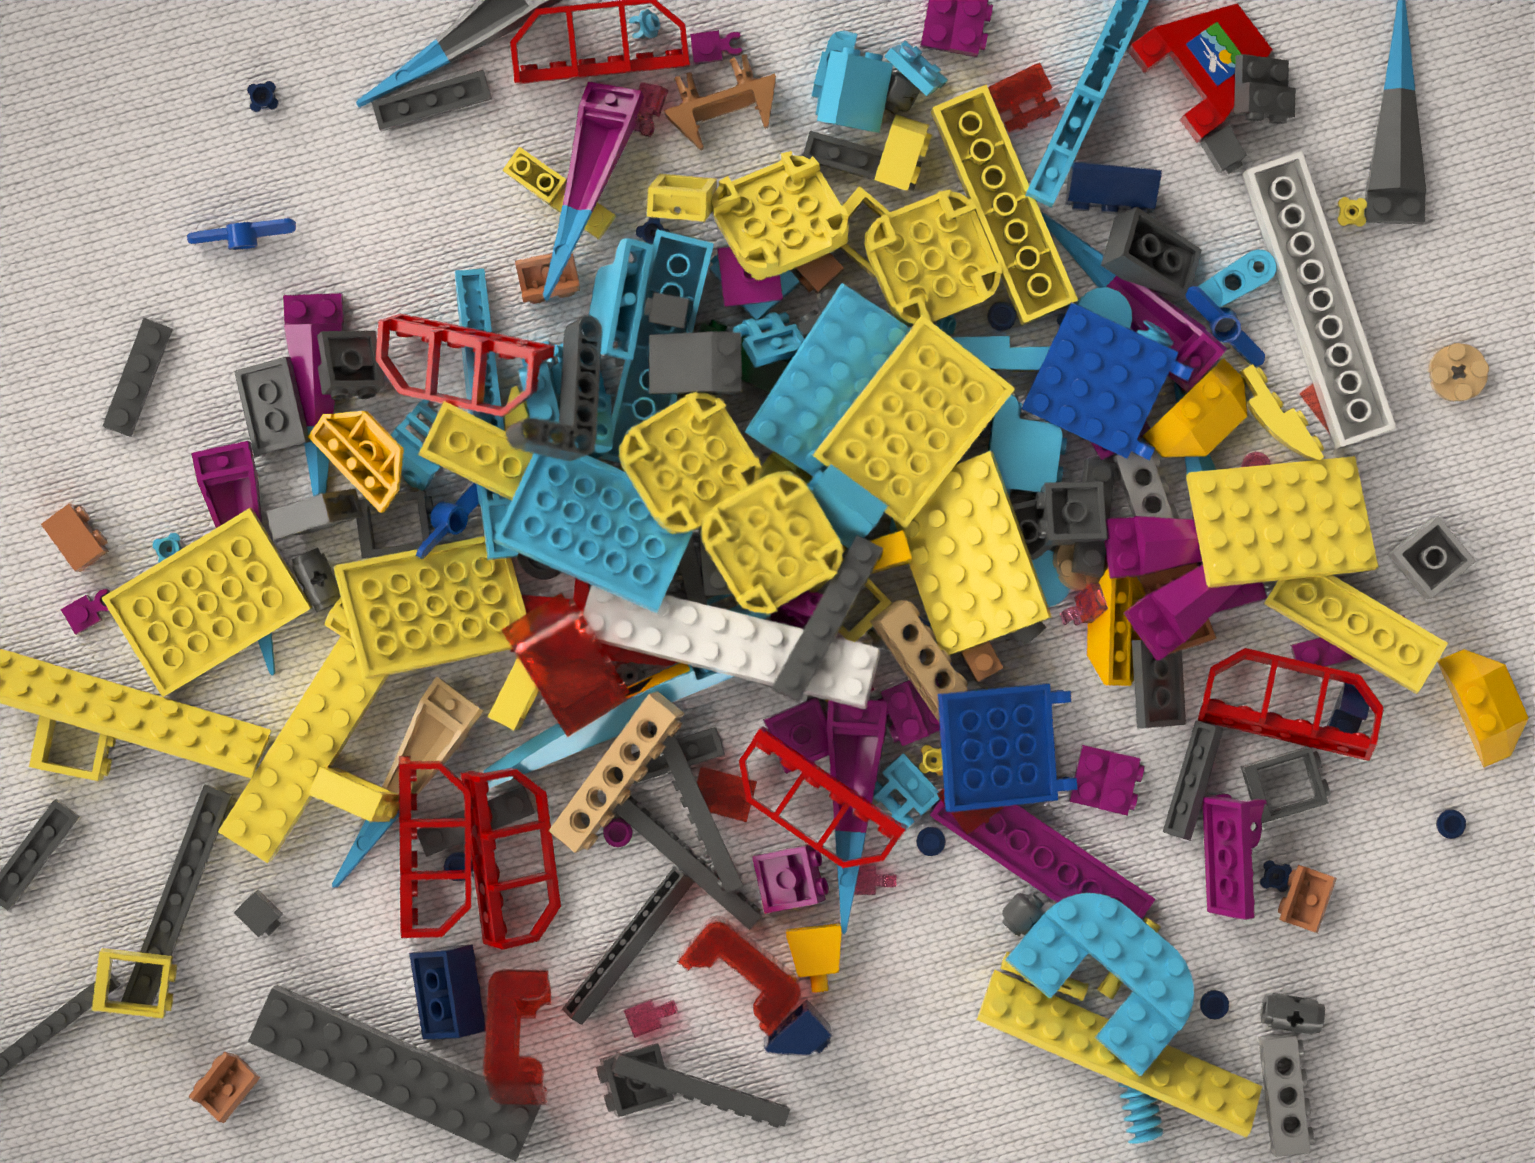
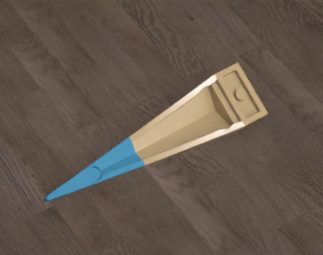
(433, 735)

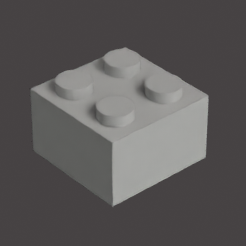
(1431, 557)

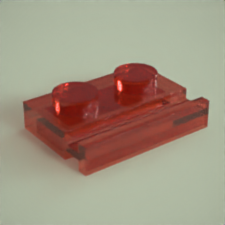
(724, 793)

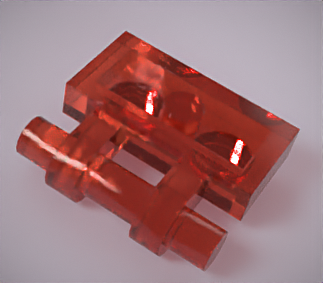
(1019, 89)

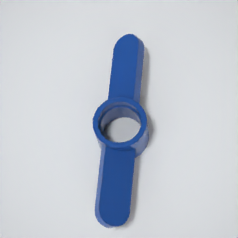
(244, 234)
(1234, 336)
(449, 519)

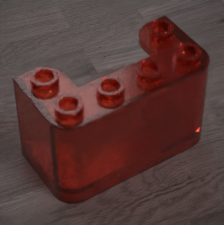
(566, 663)
(777, 983)
(510, 998)

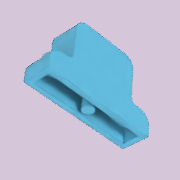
(620, 297)
(546, 401)
(1025, 449)

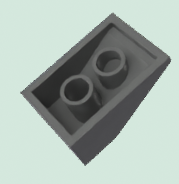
(1150, 254)
(695, 363)

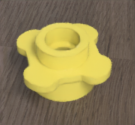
(1344, 215)
(926, 764)

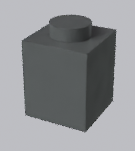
(1224, 150)
(666, 310)
(259, 914)

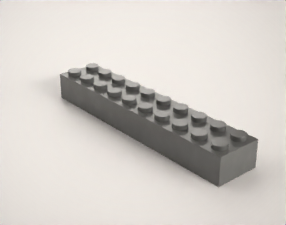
(390, 1071)

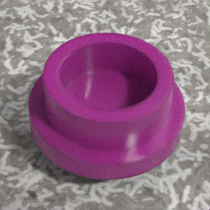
(618, 832)

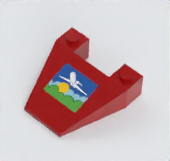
(1206, 55)

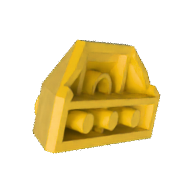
(1202, 415)
(362, 453)
(1112, 633)
(1486, 703)

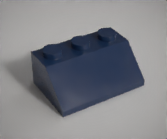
(1112, 187)
(447, 992)
(800, 1033)

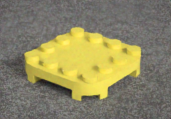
(780, 216)
(932, 258)
(687, 461)
(771, 542)

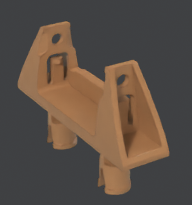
(699, 108)

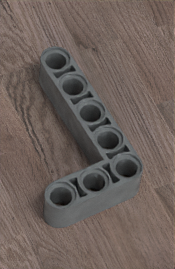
(572, 400)

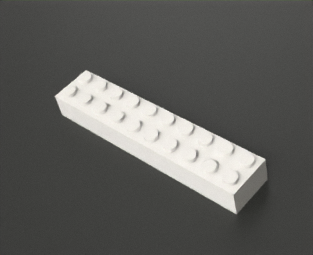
(1318, 300)
(728, 644)

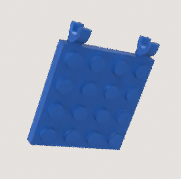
(1102, 381)
(1000, 747)

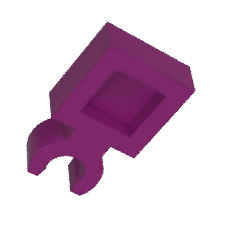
(708, 46)
(84, 612)

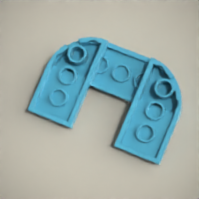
(1131, 952)

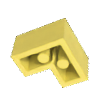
(902, 149)

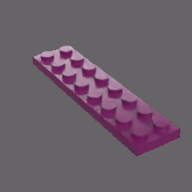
(1045, 857)

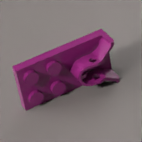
(1229, 853)

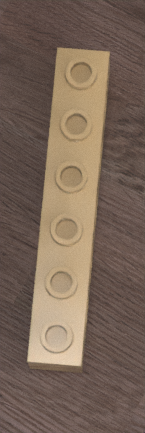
(890, 628)
(568, 826)

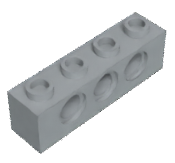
(1137, 494)
(1272, 1050)

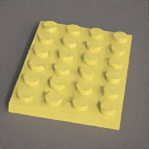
(914, 420)
(1281, 521)
(973, 559)
(207, 602)
(428, 609)

